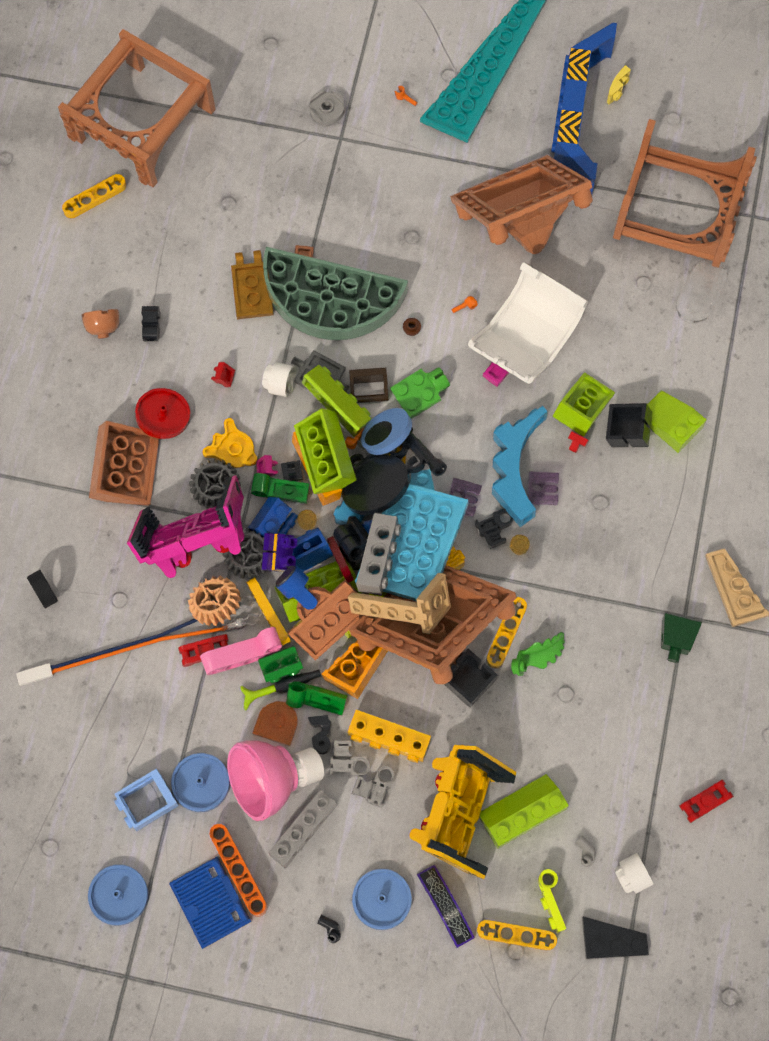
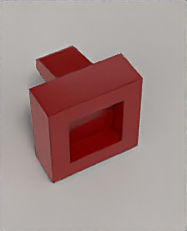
(224, 374)
(577, 441)

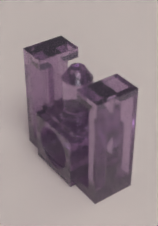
(539, 479)
(462, 487)

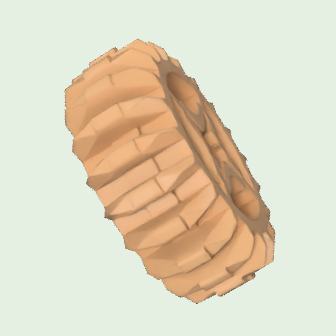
(219, 590)

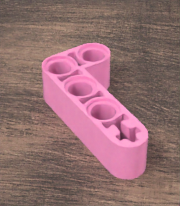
(241, 652)

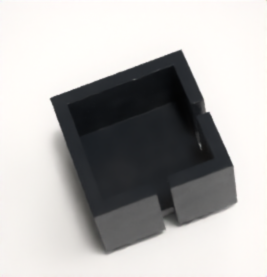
(629, 425)
(468, 680)

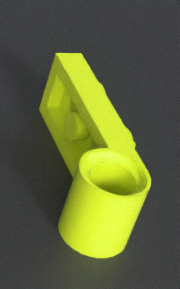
(549, 903)

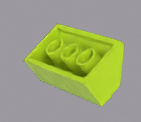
(334, 398)
(324, 451)
(324, 577)
(523, 810)

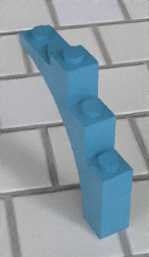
(509, 490)

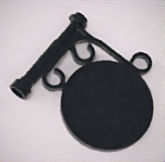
(385, 478)

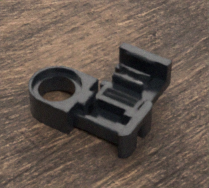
(491, 530)

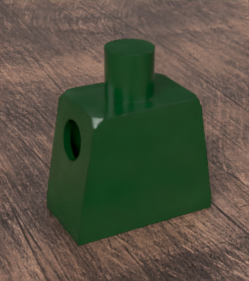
(678, 635)

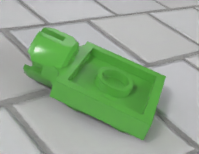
(420, 390)

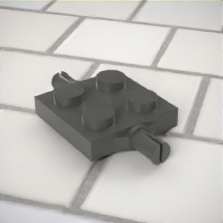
(315, 359)

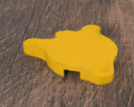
(232, 446)

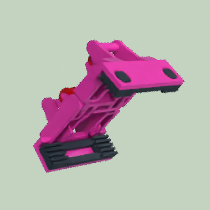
(172, 544)

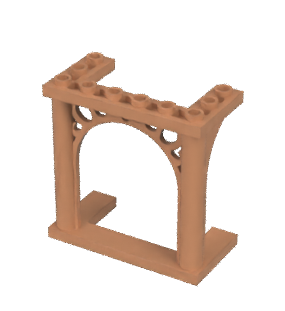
(147, 153)
(731, 174)

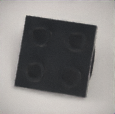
(352, 541)

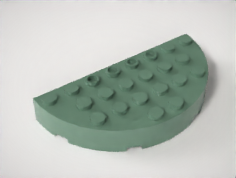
(330, 297)

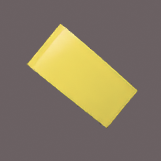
(617, 85)

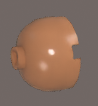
(101, 322)

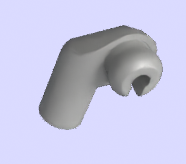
(588, 852)

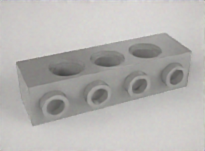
(380, 526)
(302, 829)

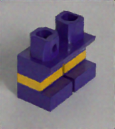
(283, 546)

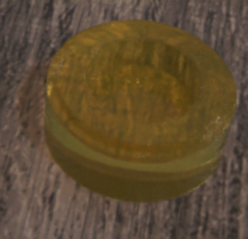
(307, 519)
(519, 544)

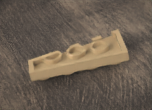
(737, 597)

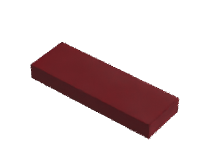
(340, 559)

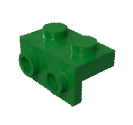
(280, 664)

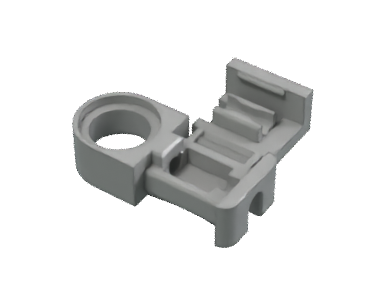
(342, 760)
(374, 791)

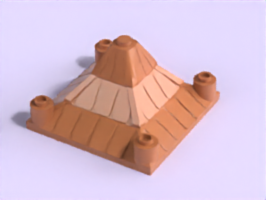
(524, 201)
(472, 608)

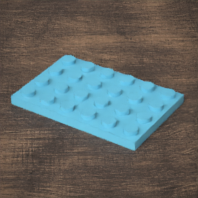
(426, 538)

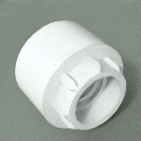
(279, 379)
(308, 766)
(633, 874)

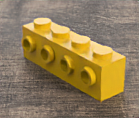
(389, 736)

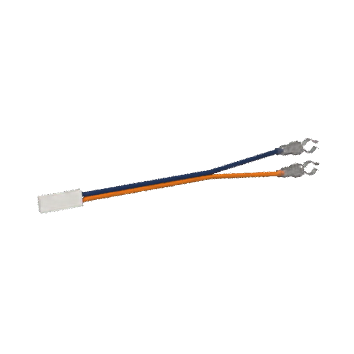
(45, 671)

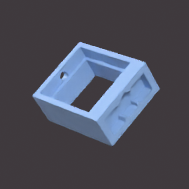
(135, 786)

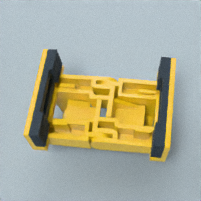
(452, 819)

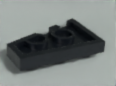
(612, 941)

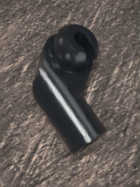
(332, 928)

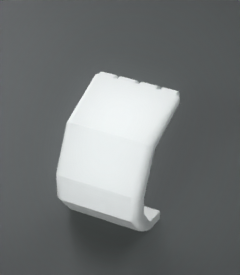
(530, 325)

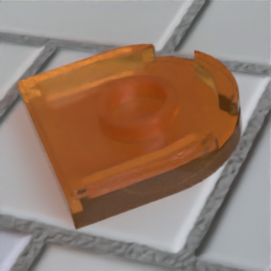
(277, 723)

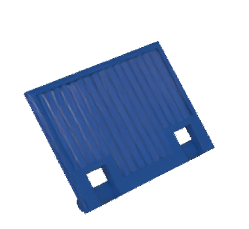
(209, 902)

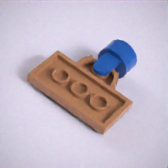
(322, 613)

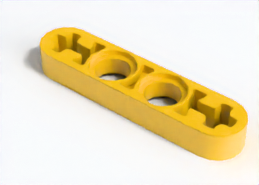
(95, 198)
(267, 610)
(508, 633)
(516, 937)

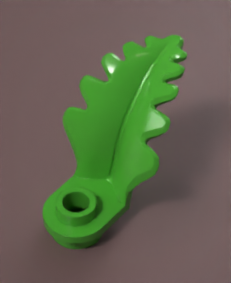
(538, 654)

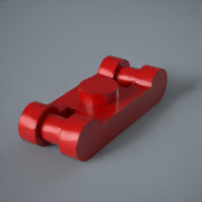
(200, 647)
(706, 801)

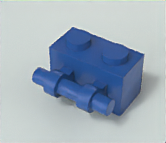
(271, 517)
(311, 549)

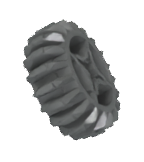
(204, 473)
(245, 568)

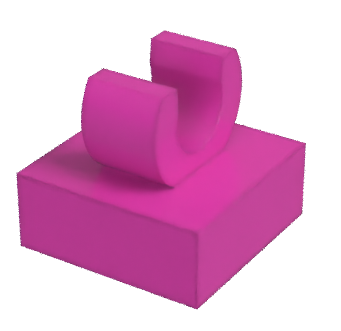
(495, 374)
(265, 464)

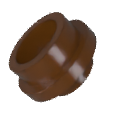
(411, 331)

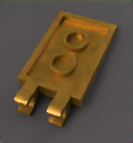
(250, 288)

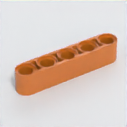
(231, 862)

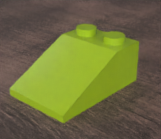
(583, 404)
(674, 420)

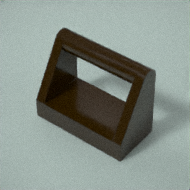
(369, 376)

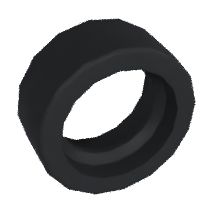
(42, 589)

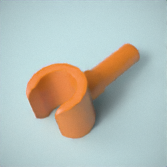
(402, 95)
(469, 301)
(351, 443)

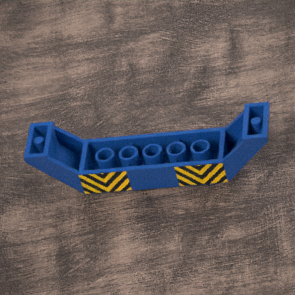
(572, 97)

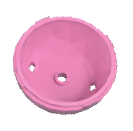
(261, 777)

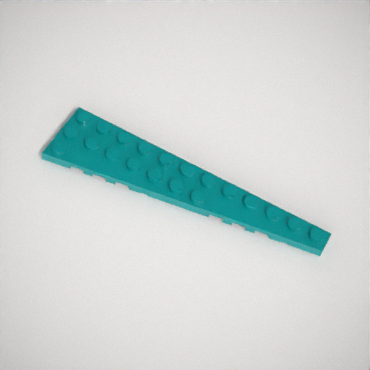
(471, 91)

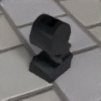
(150, 324)
(321, 741)

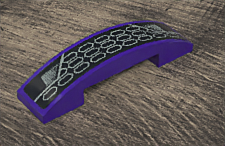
(446, 906)

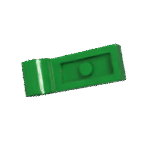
(285, 490)
(316, 697)

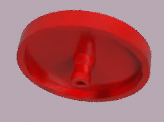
(162, 413)

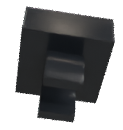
(292, 471)

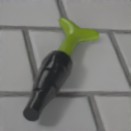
(280, 686)

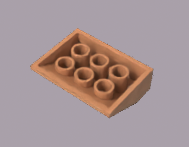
(123, 465)

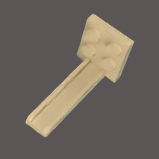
(427, 611)

